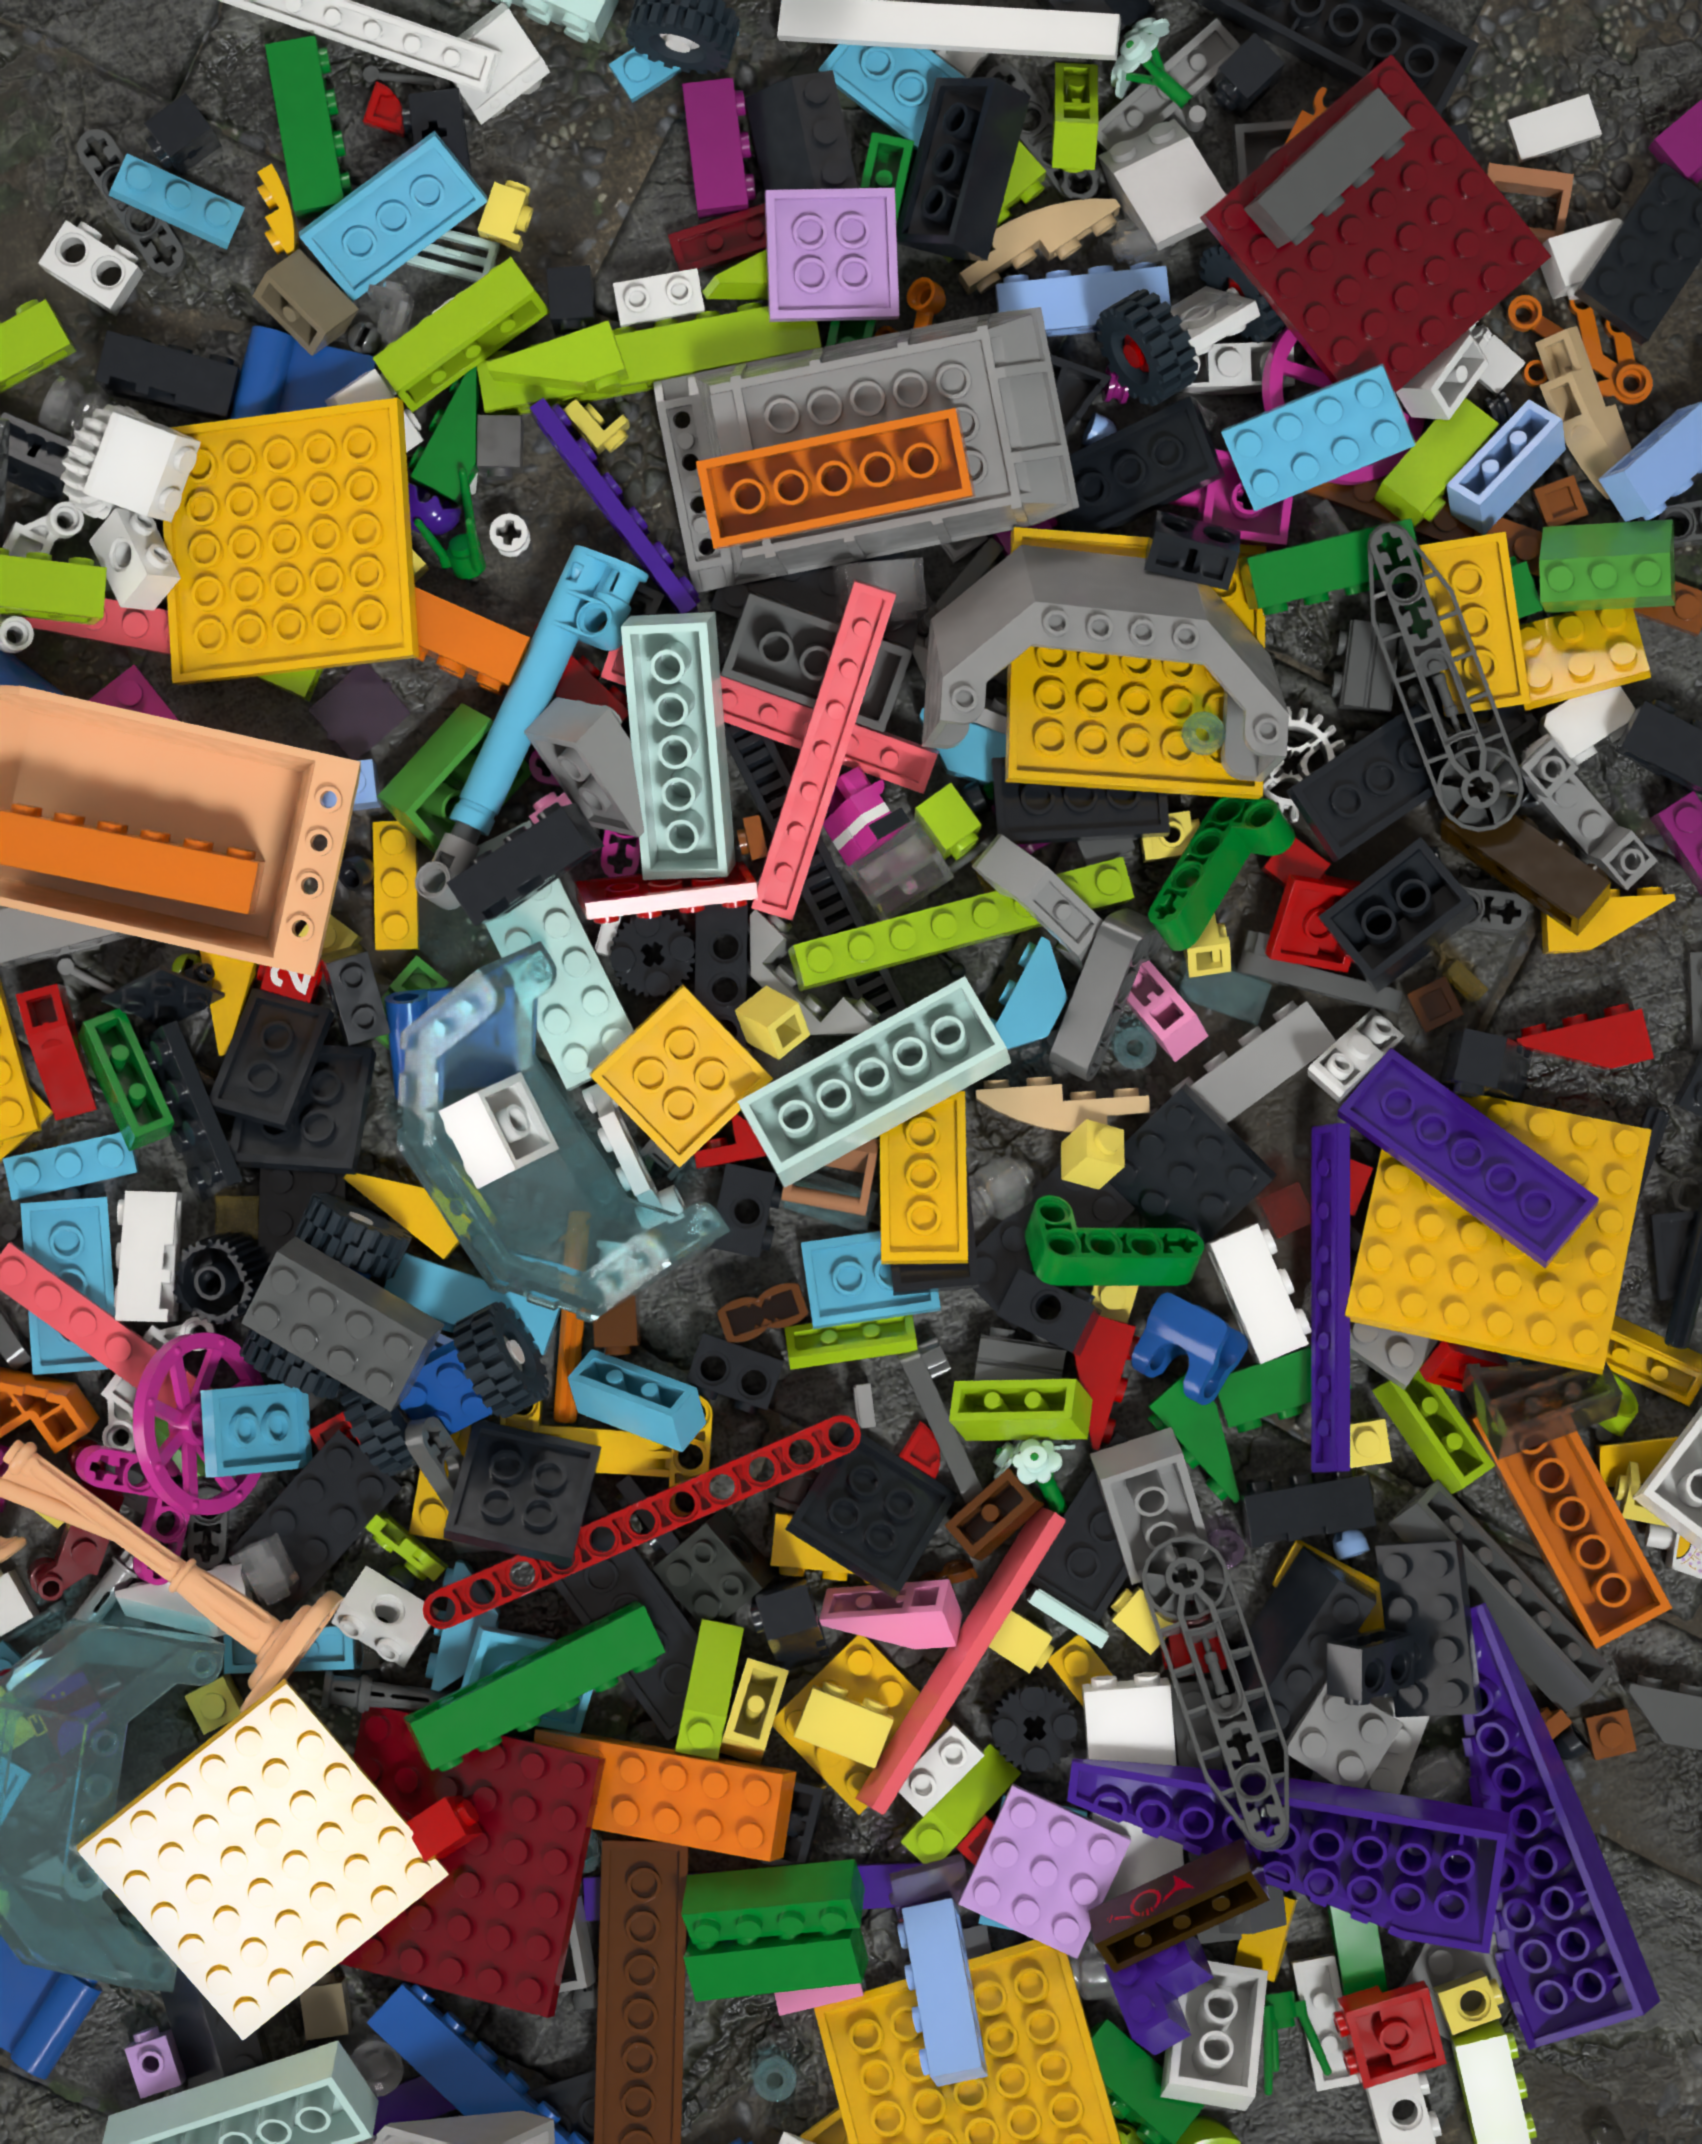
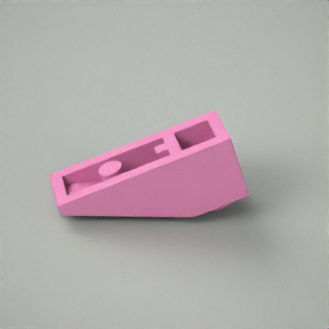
(1164, 1013)
(918, 1618)

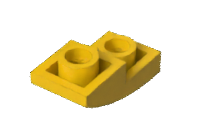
(283, 231)
(1266, 1948)

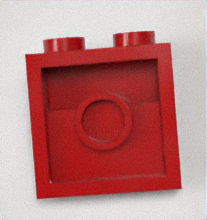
(1297, 930)
(1389, 2033)

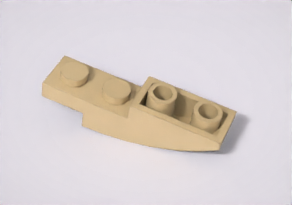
(1051, 229)
(1572, 393)
(1043, 1104)

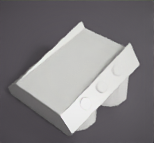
(518, 68)

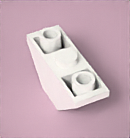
(1233, 369)
(1354, 1055)

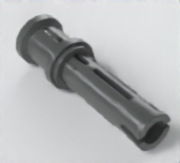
(364, 1687)

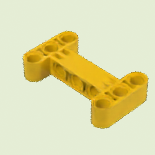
(625, 1451)

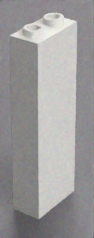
(1133, 1725)

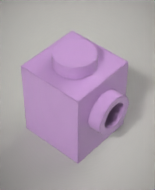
(155, 2061)

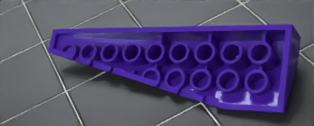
(1381, 1856)
(1557, 1915)

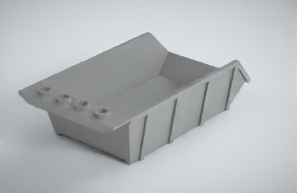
(983, 365)

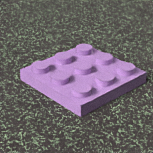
(831, 254)
(1044, 1870)

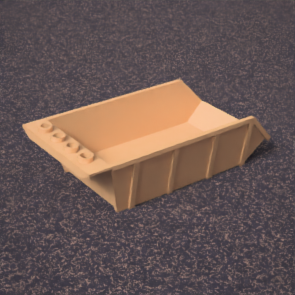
(186, 784)

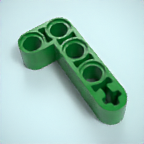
(1212, 862)
(1107, 1256)
(1356, 1953)

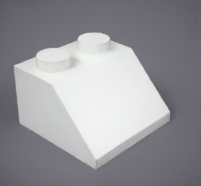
(142, 466)
(498, 1130)

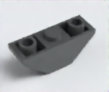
(1669, 1713)

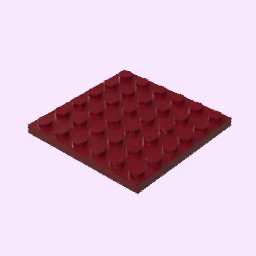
(1400, 260)
(512, 1893)

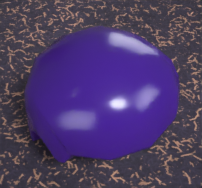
(434, 515)

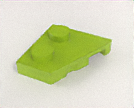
(395, 1537)

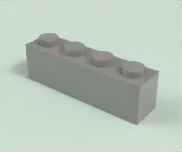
(1262, 1061)

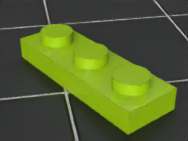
(849, 1342)

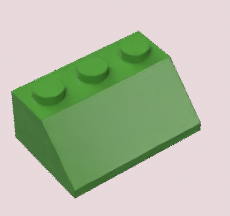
(1607, 566)
(432, 780)

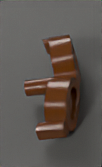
(954, 1570)

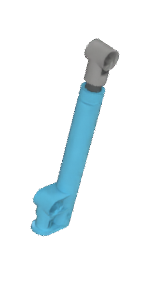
(586, 595)

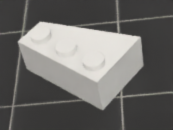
(148, 1256)

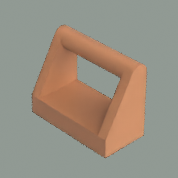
(1536, 183)
(858, 1160)

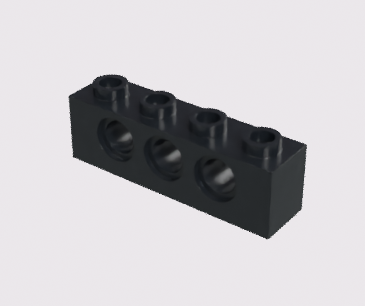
(709, 969)

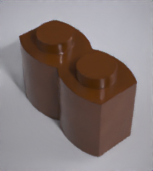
(751, 1316)

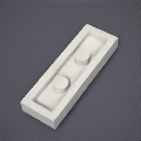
(1320, 1986)

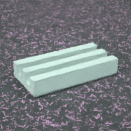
(455, 271)
(1068, 1617)

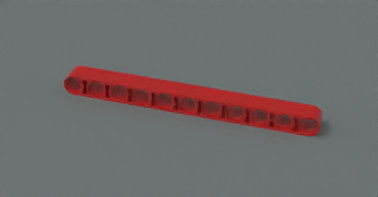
(665, 1521)

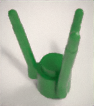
(464, 549)
(1280, 2013)

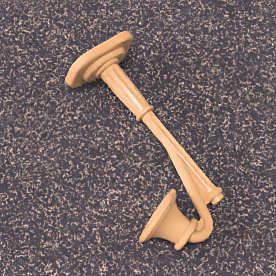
(277, 1644)

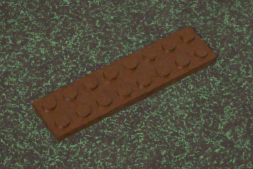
(640, 1993)

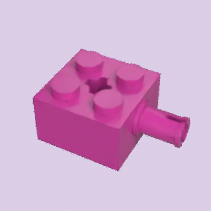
(1220, 507)

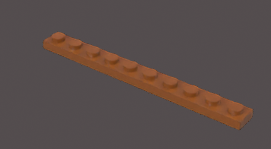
(1521, 540)

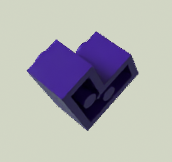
(1151, 1989)

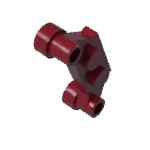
(78, 1549)

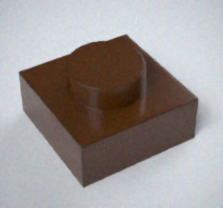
(1434, 1004)

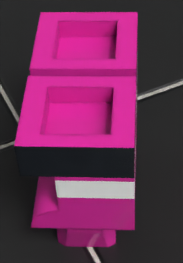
(860, 817)

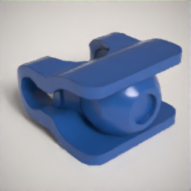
(1189, 1329)

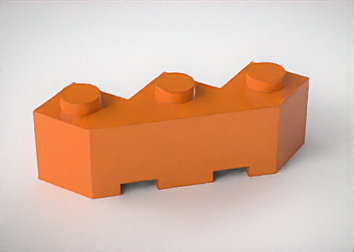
(52, 1404)

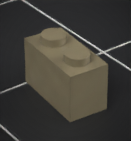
(305, 302)

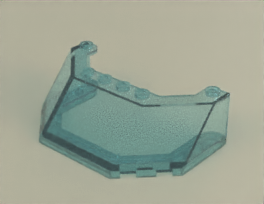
(561, 1222)
(59, 1782)

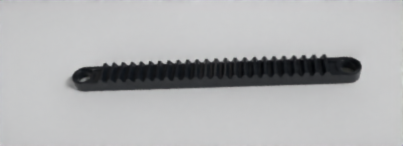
(823, 887)

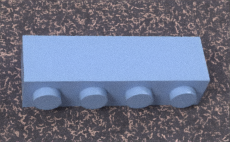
(1074, 302)
(943, 1993)

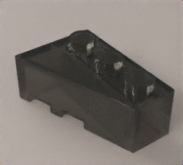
(1537, 1402)

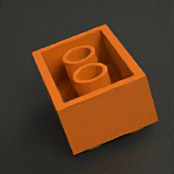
(468, 643)

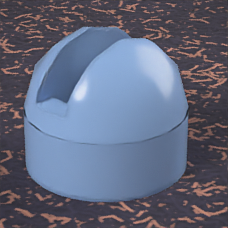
(1097, 429)
(1349, 1544)

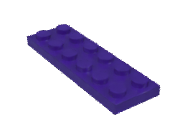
(608, 498)
(1468, 1157)

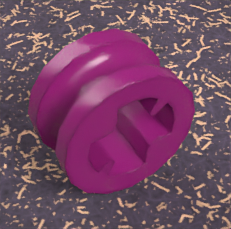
(1114, 389)

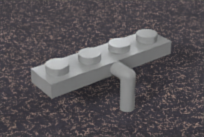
(1147, 105)

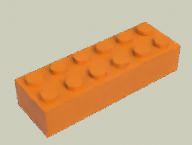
(836, 478)
(130, 861)
(1580, 1536)
(686, 1797)

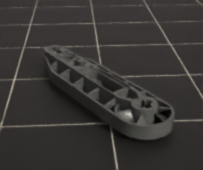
(1429, 657)
(1229, 1713)

